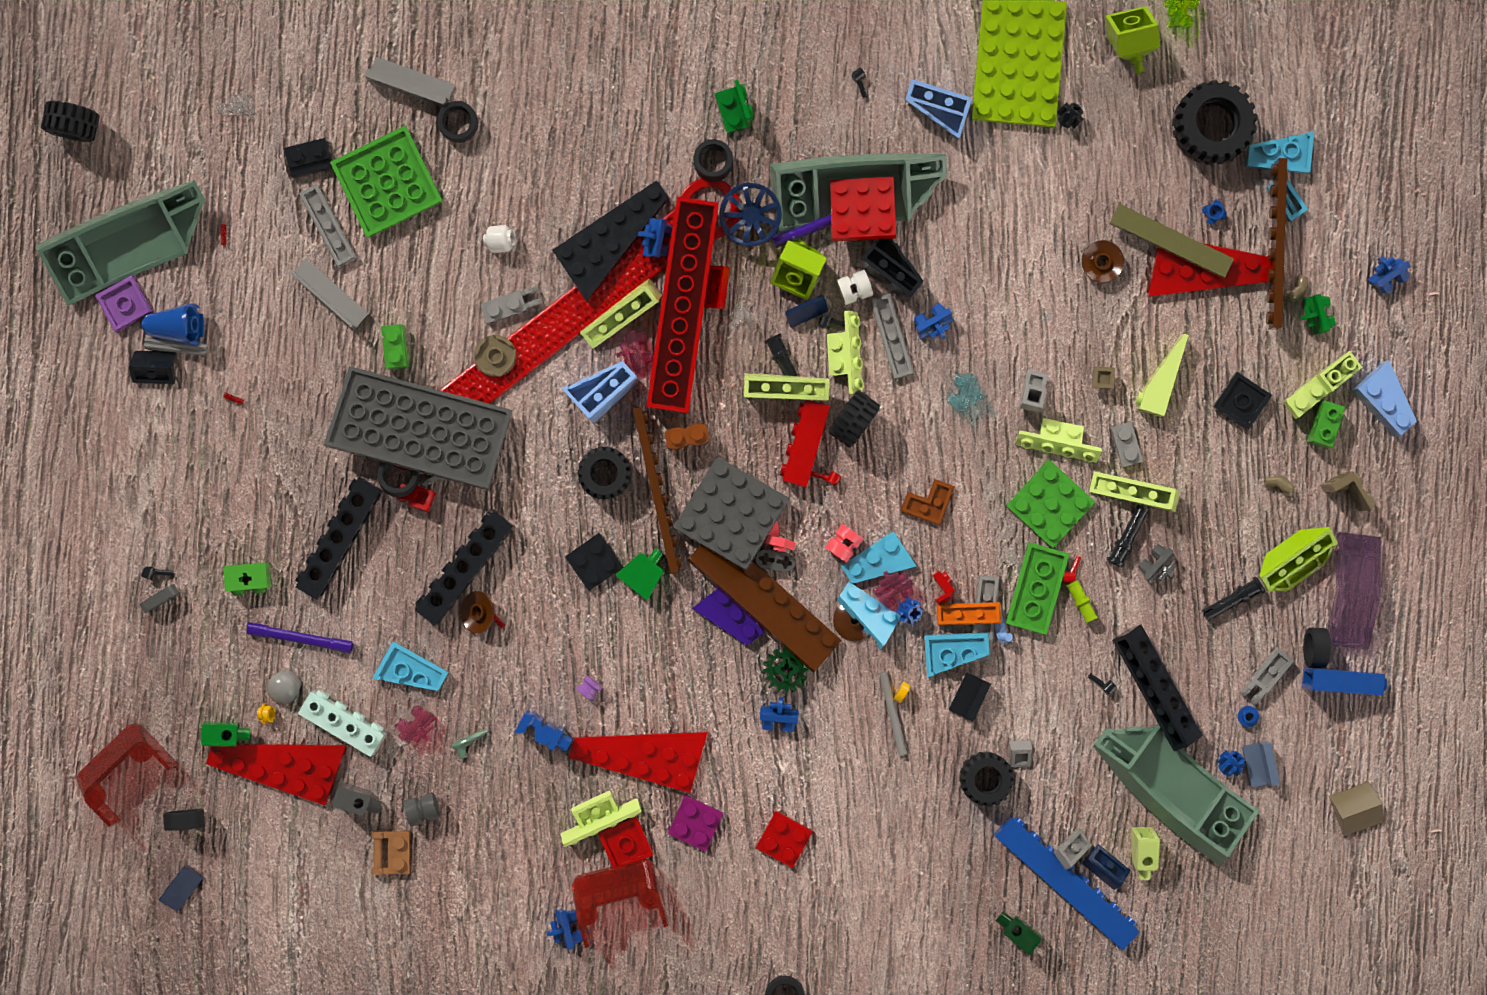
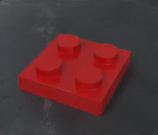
(784, 839)
(625, 842)

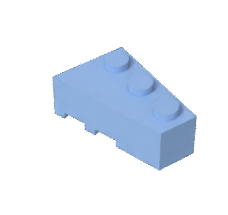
(940, 105)
(603, 390)

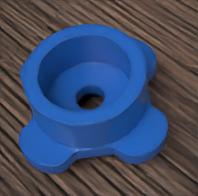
(1220, 213)

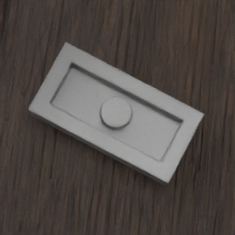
(1126, 444)
(1072, 848)

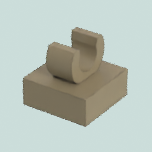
(1103, 377)

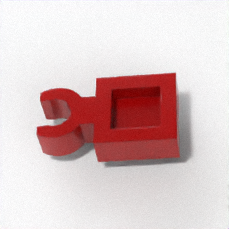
(419, 499)

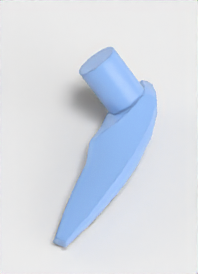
(1001, 631)

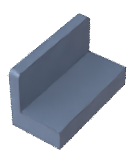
(1261, 764)

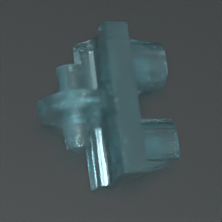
(967, 383)

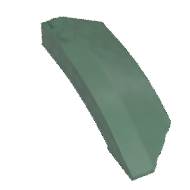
(806, 191)
(122, 241)
(1177, 789)

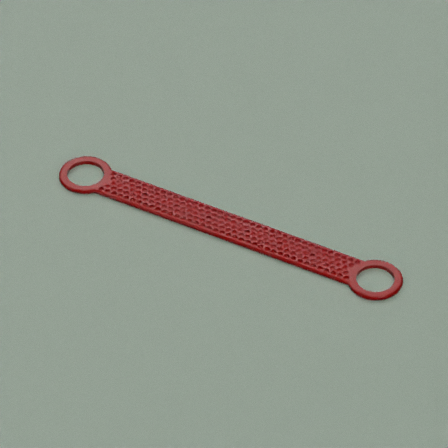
(571, 313)

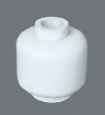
(499, 239)

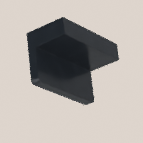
(153, 367)
(969, 696)

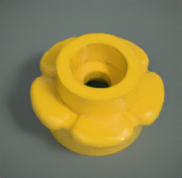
(266, 713)

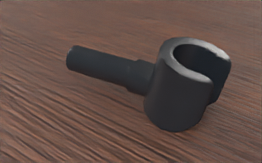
(857, 76)
(826, 321)
(148, 572)
(1107, 687)

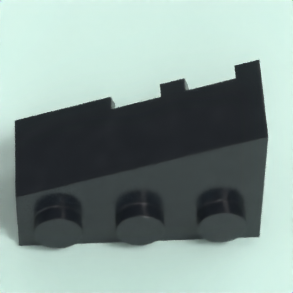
(891, 268)

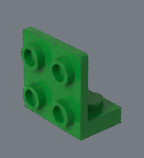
(733, 108)

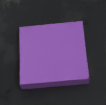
(124, 304)

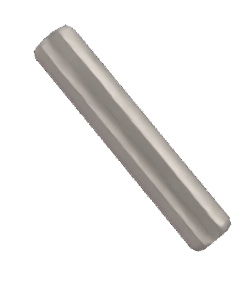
(165, 345)

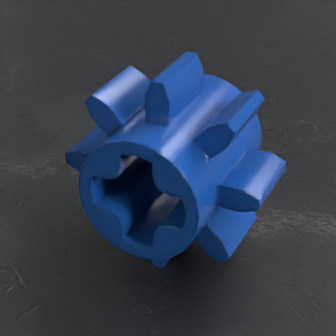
(909, 611)
(1231, 763)

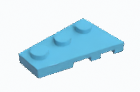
(1295, 148)
(884, 555)
(872, 614)
(952, 650)
(409, 668)

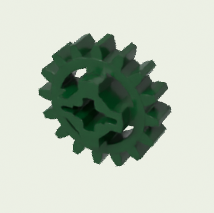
(784, 680)

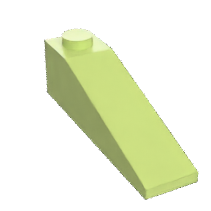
(622, 313)
(785, 387)
(1159, 387)
(1135, 491)

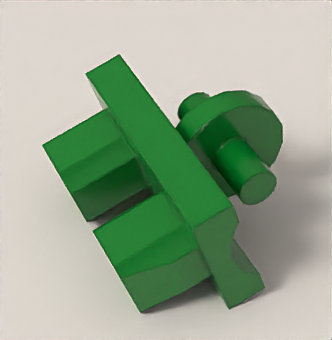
(1316, 314)

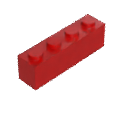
(805, 444)

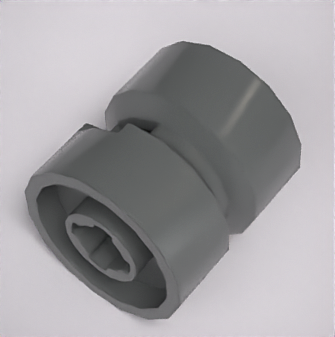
(421, 809)

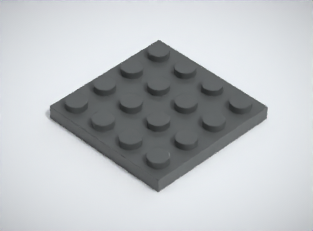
(731, 513)

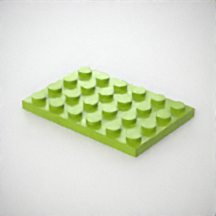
(1019, 62)

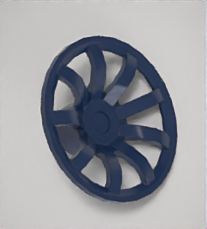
(750, 214)

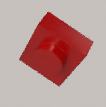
(943, 581)

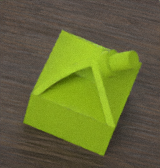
(1133, 35)
(798, 269)

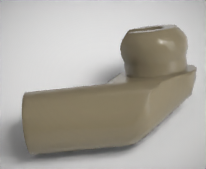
(1298, 292)
(1280, 481)

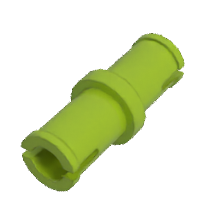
(1082, 601)

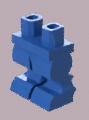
(544, 732)

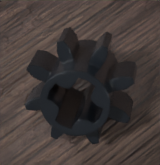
(1070, 115)

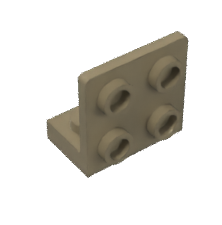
(1352, 483)

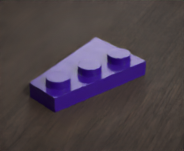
(729, 617)

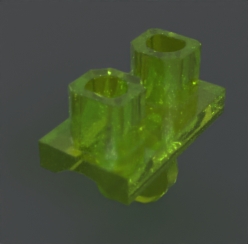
(1178, 12)

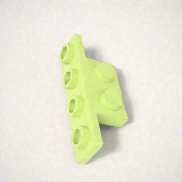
(845, 352)
(1059, 439)
(598, 815)

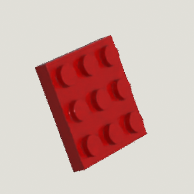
(863, 209)

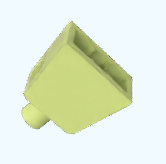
(1144, 851)

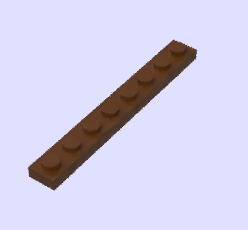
(1277, 236)
(656, 481)

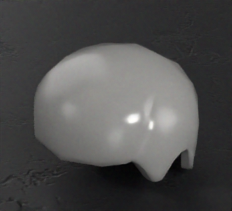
(284, 687)

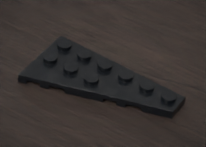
(602, 244)

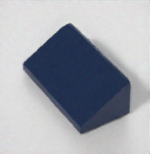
(806, 311)
(1106, 867)
(181, 888)

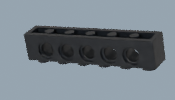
(305, 580)
(434, 613)
(1157, 687)

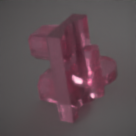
(631, 351)
(891, 586)
(418, 728)

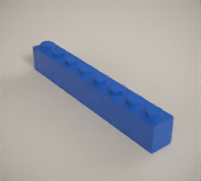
(1067, 883)

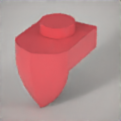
(779, 544)

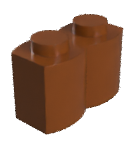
(680, 438)

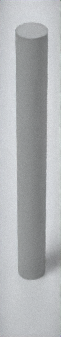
(893, 713)

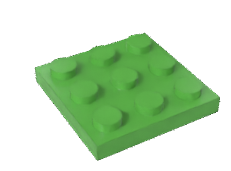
(1050, 503)

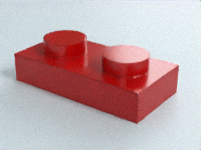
(717, 287)

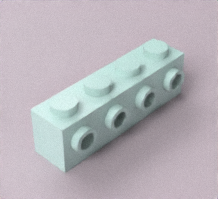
(342, 723)

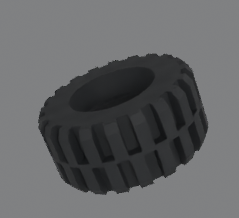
(1234, 103)

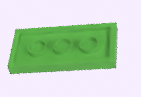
(1037, 588)

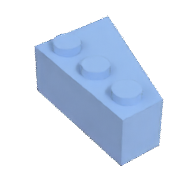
(1386, 399)

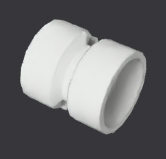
(861, 284)

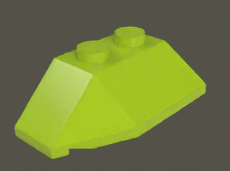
(1297, 558)

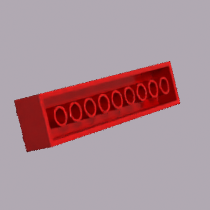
(682, 304)

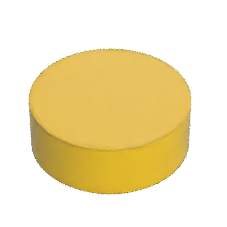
(901, 692)

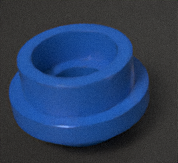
(1242, 713)

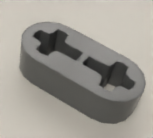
(776, 555)
(159, 598)

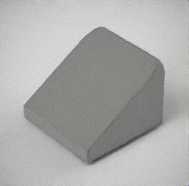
(1020, 753)

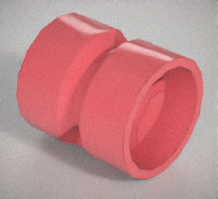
(841, 550)

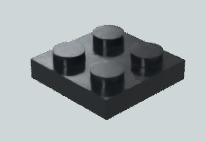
(1242, 400)
(594, 561)

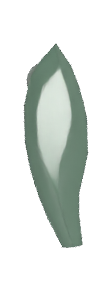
(466, 741)

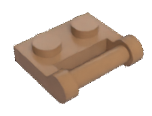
(397, 852)

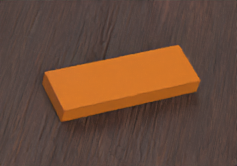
(969, 613)

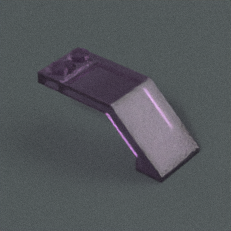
(1356, 590)

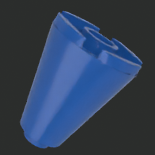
(176, 324)

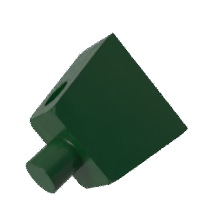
(1027, 939)

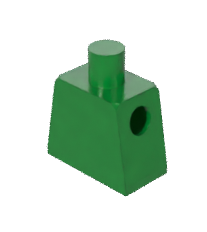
(643, 573)
(213, 734)

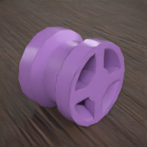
(589, 688)

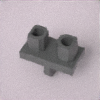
(1164, 558)

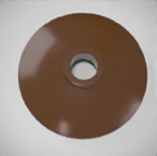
(1110, 254)
(477, 612)
(845, 628)

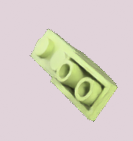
(1322, 384)

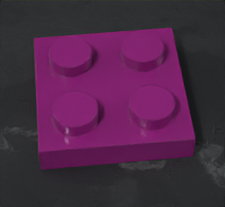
(695, 823)

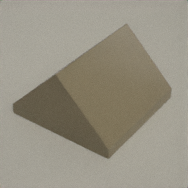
(1357, 808)

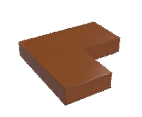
(931, 508)

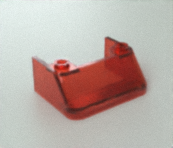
(131, 741)
(613, 885)

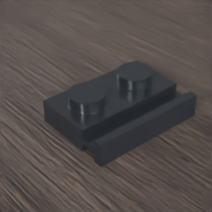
(308, 158)

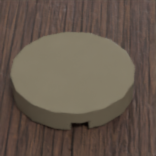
(495, 355)

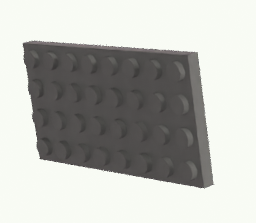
(418, 428)

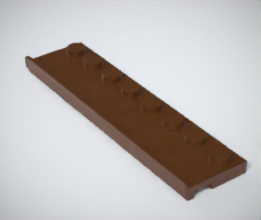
(769, 607)

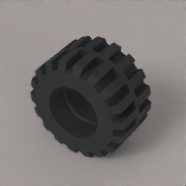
(70, 121)
(854, 419)
(604, 454)
(1004, 784)

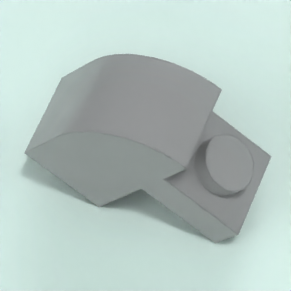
(1033, 391)

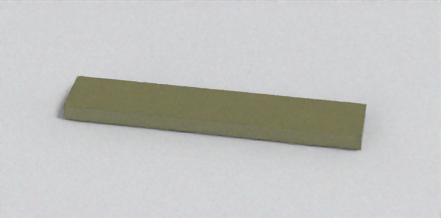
(1171, 241)

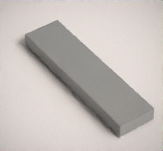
(327, 225)
(891, 336)
(986, 593)

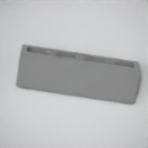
(410, 82)
(330, 294)

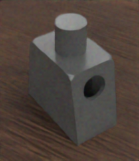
(345, 798)

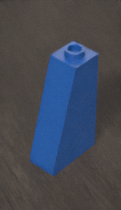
(1344, 681)

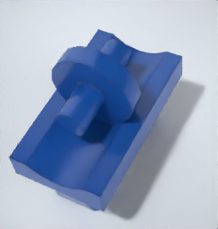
(654, 236)
(1387, 271)
(936, 325)
(779, 713)
(568, 937)

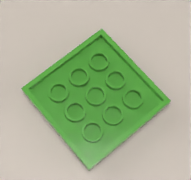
(386, 181)

